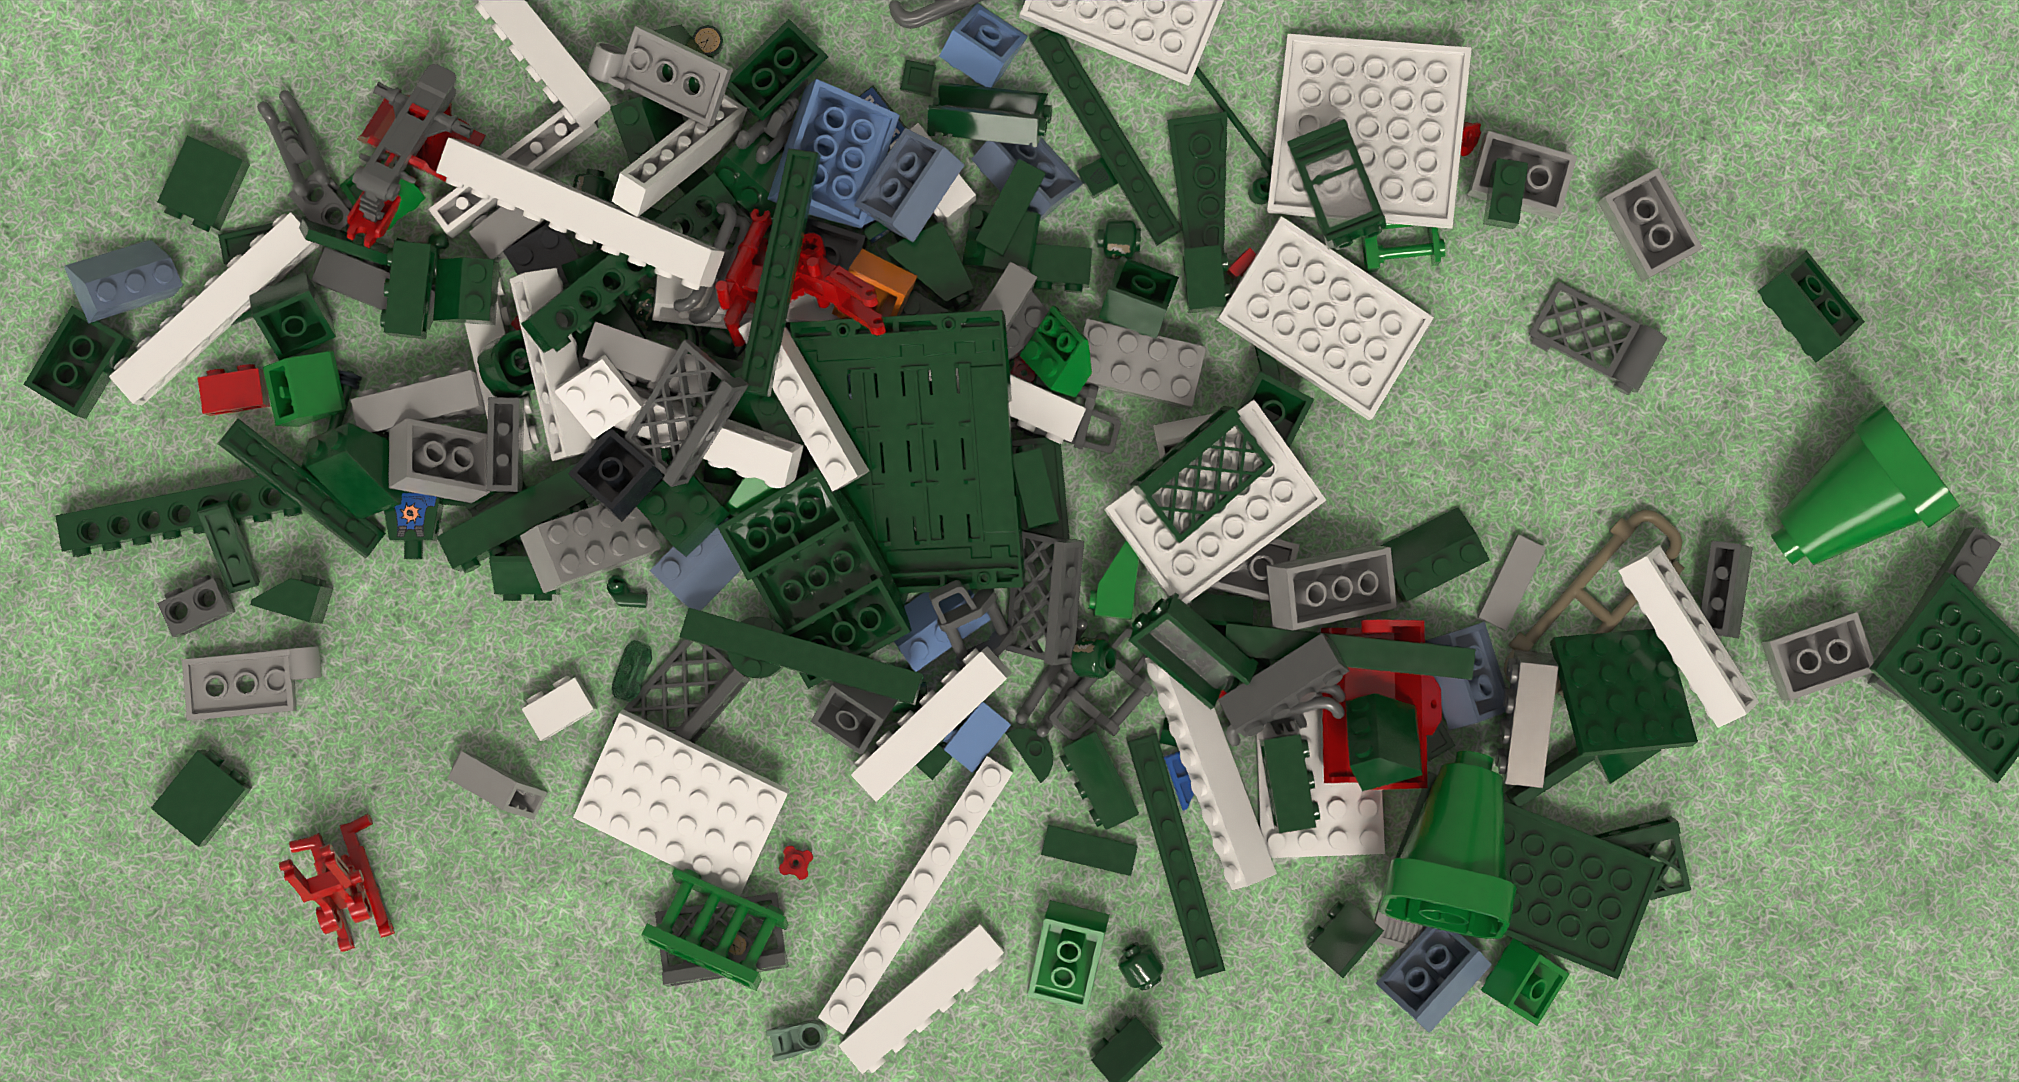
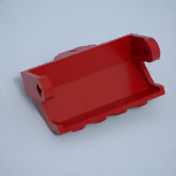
(1409, 688)

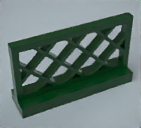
(1186, 452)
(1653, 833)

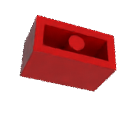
(233, 390)

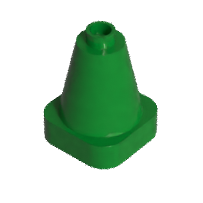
(1863, 493)
(1455, 856)

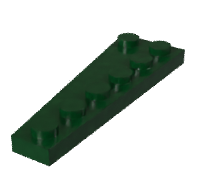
(1199, 170)

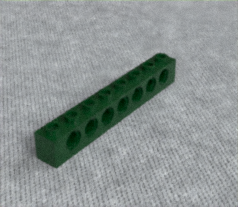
(543, 324)
(74, 525)

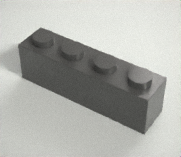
(356, 279)
(1284, 685)

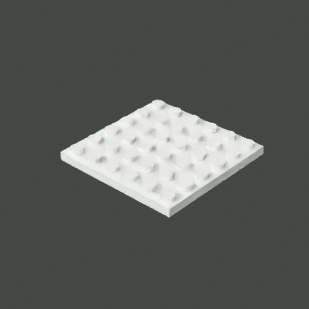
(1401, 111)

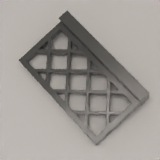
(708, 423)
(1061, 600)
(704, 712)
(692, 973)

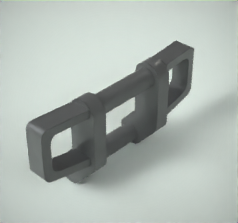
(1079, 442)
(976, 607)
(1110, 724)

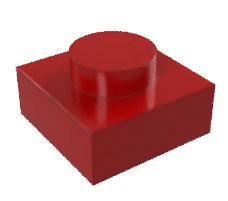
(1241, 264)

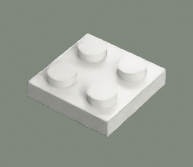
(599, 396)

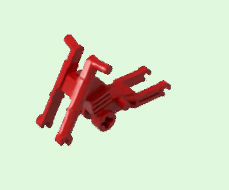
(813, 277)
(339, 883)

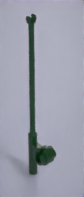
(1259, 189)

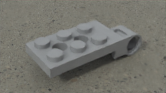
(642, 72)
(270, 670)

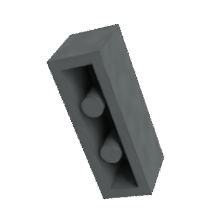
(505, 444)
(1726, 587)

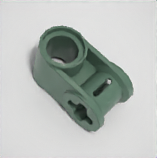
(791, 1041)

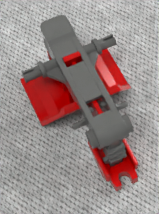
(413, 133)

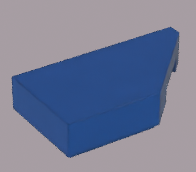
(1180, 779)

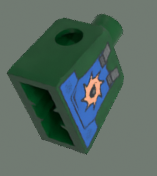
(414, 521)

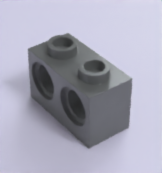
(322, 210)
(198, 613)

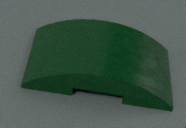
(818, 569)

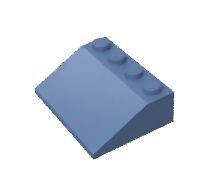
(852, 145)

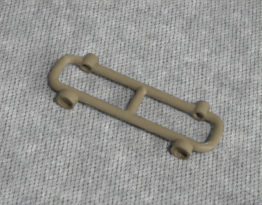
(1622, 531)

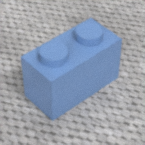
(976, 736)

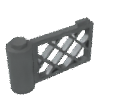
(1632, 360)

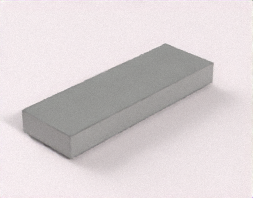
(1511, 582)

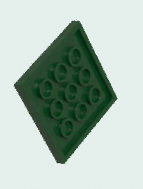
(1622, 693)

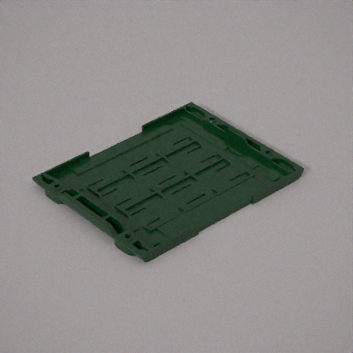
(978, 414)

